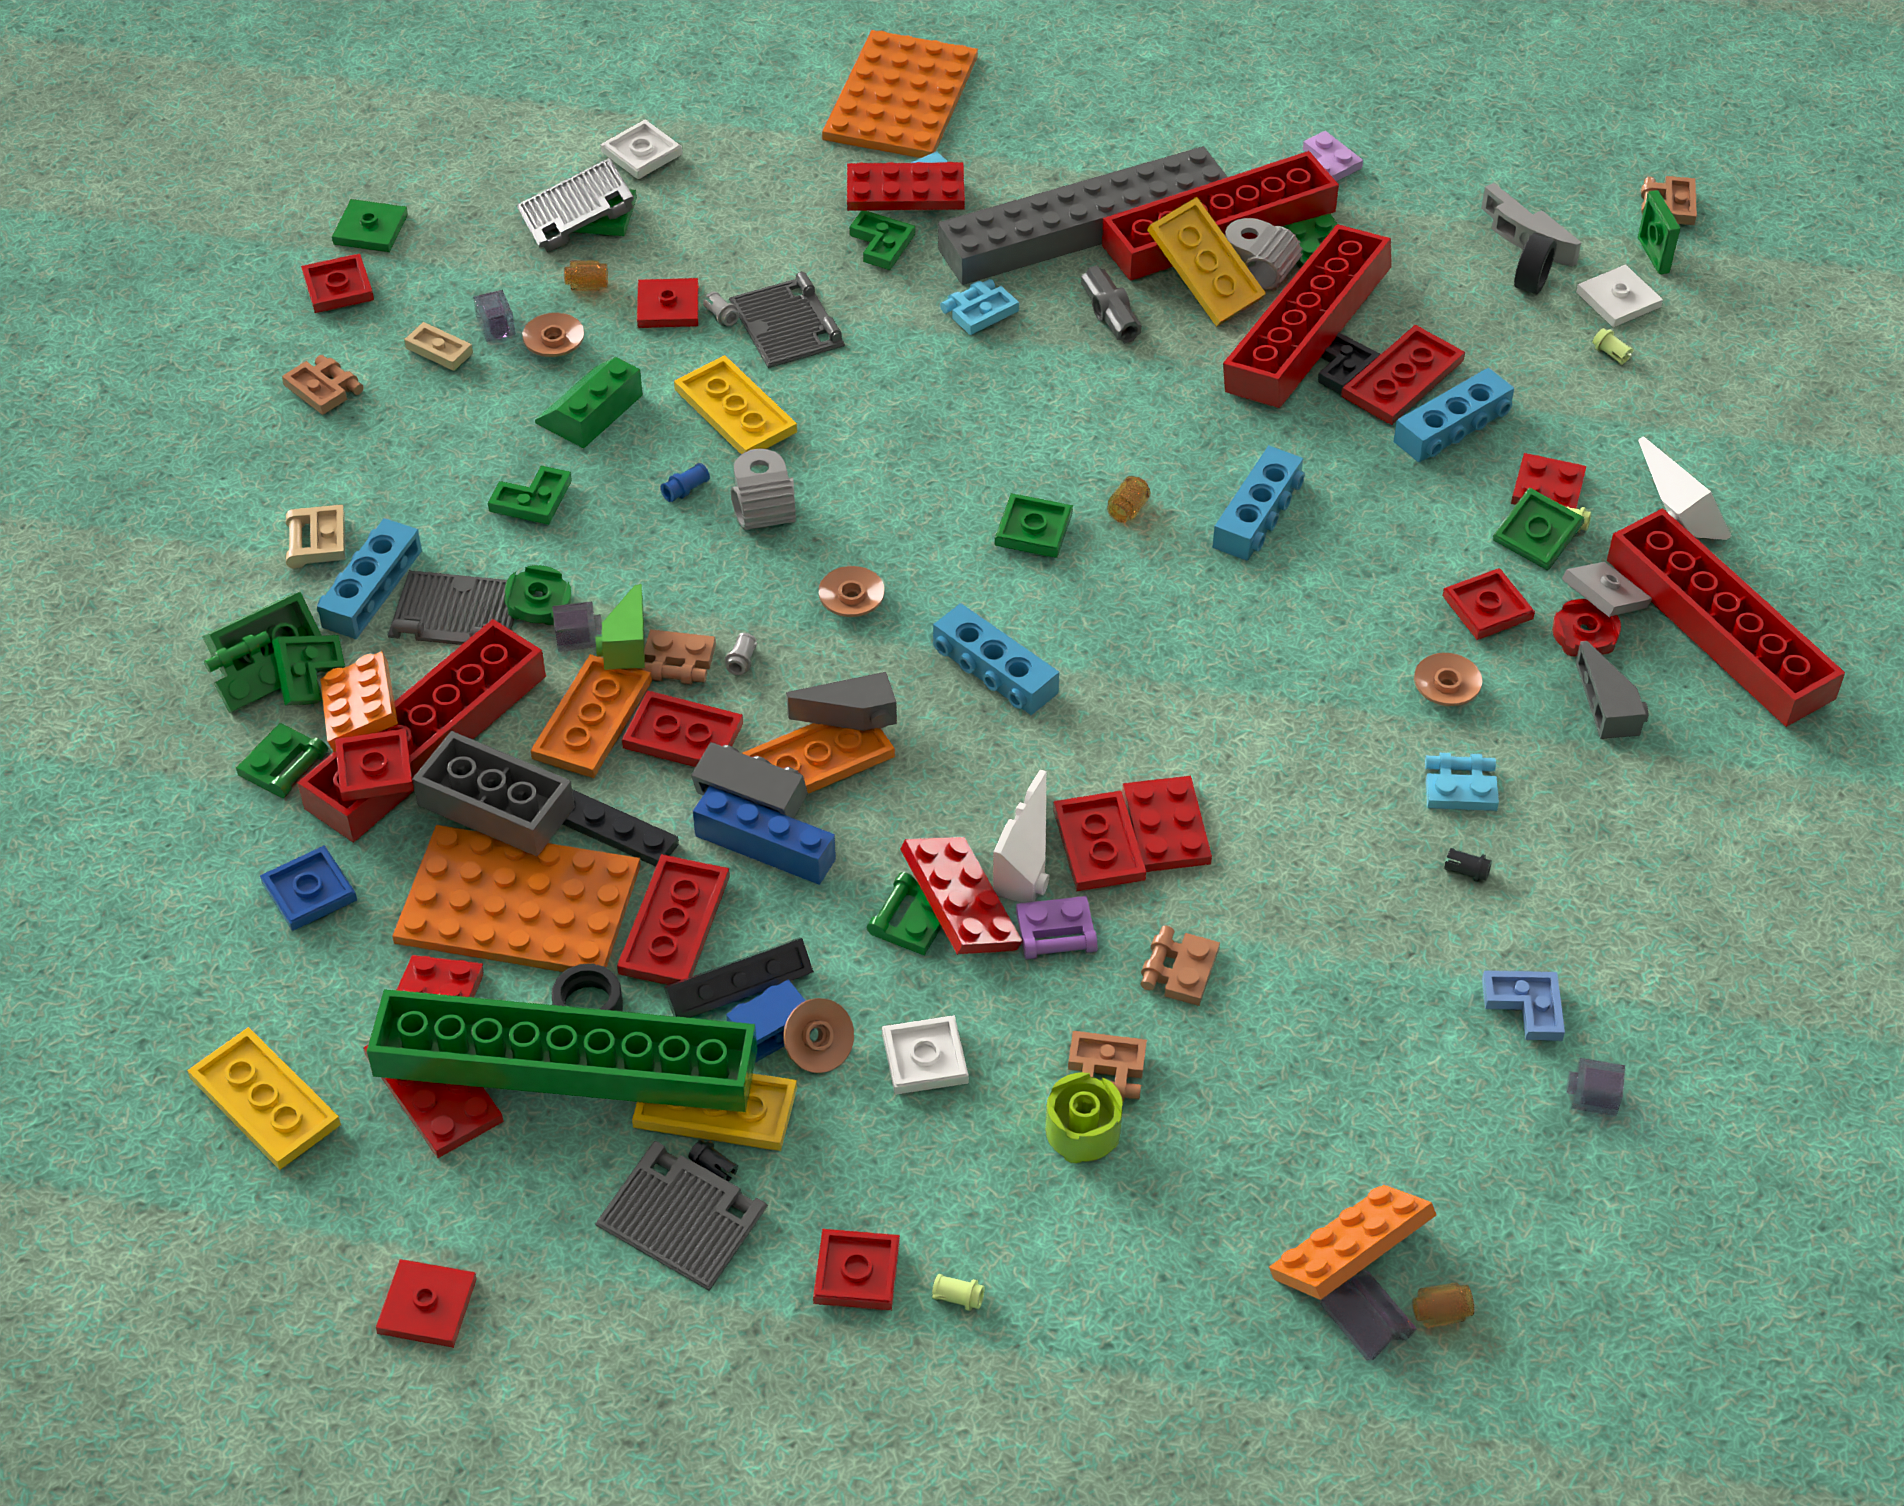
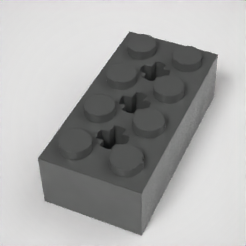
(494, 793)

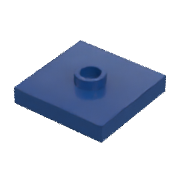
(308, 888)

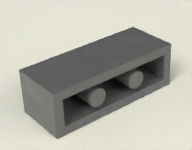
(750, 779)

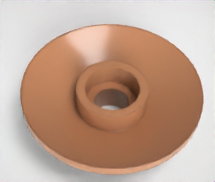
(553, 334)
(851, 591)
(1448, 679)
(833, 1040)

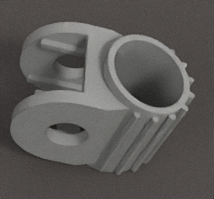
(1273, 250)
(762, 497)

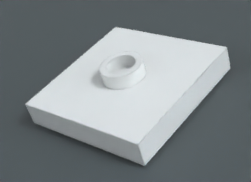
(641, 149)
(1619, 295)
(925, 1055)

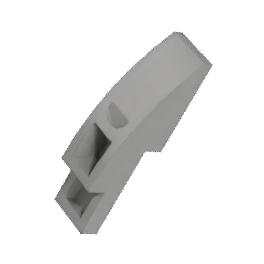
(1518, 224)

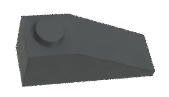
(1610, 695)
(850, 703)

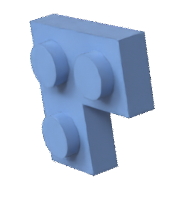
(1532, 993)

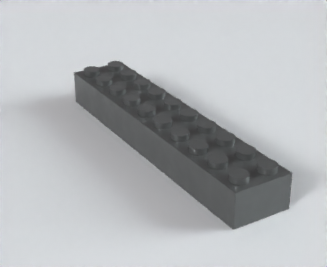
(1064, 217)

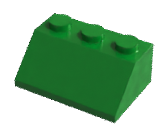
(593, 402)
(279, 619)

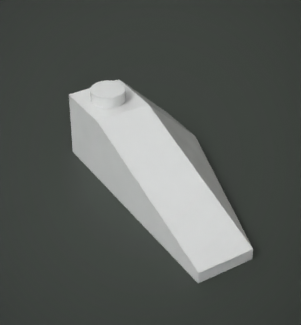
(1684, 495)
(1022, 848)

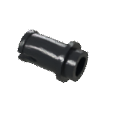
(1470, 864)
(710, 1159)

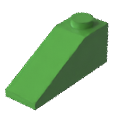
(624, 633)

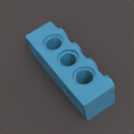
(1453, 415)
(1258, 503)
(369, 578)
(995, 659)

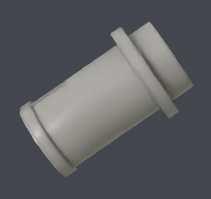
(725, 312)
(738, 659)

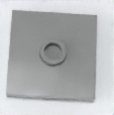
(1606, 588)

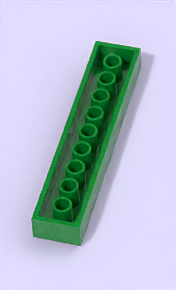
(563, 1050)

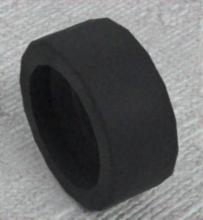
(1535, 263)
(584, 977)

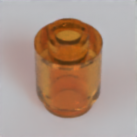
(586, 275)
(1128, 499)
(1443, 1304)

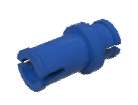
(681, 484)

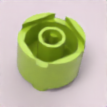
(1083, 1117)

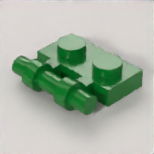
(250, 682)

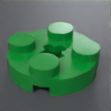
(536, 609)

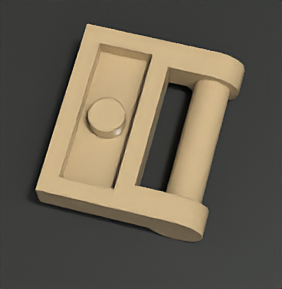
(326, 535)

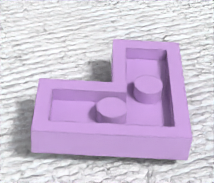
(1333, 155)

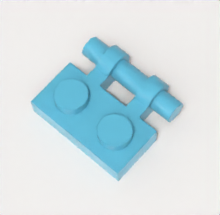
(980, 306)
(1461, 791)

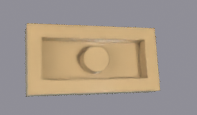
(438, 346)

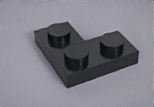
(1346, 361)

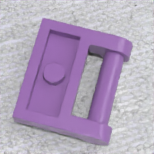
(1056, 919)

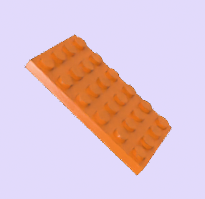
(900, 94)
(516, 907)

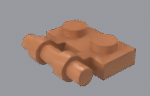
(1678, 194)
(316, 388)
(678, 649)
(1191, 968)
(1109, 1056)

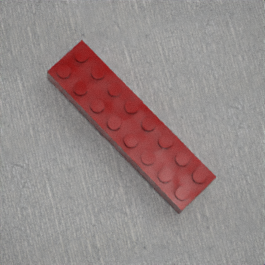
(1273, 193)
(1307, 316)
(1725, 617)
(457, 696)

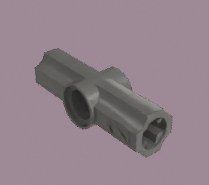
(1111, 304)

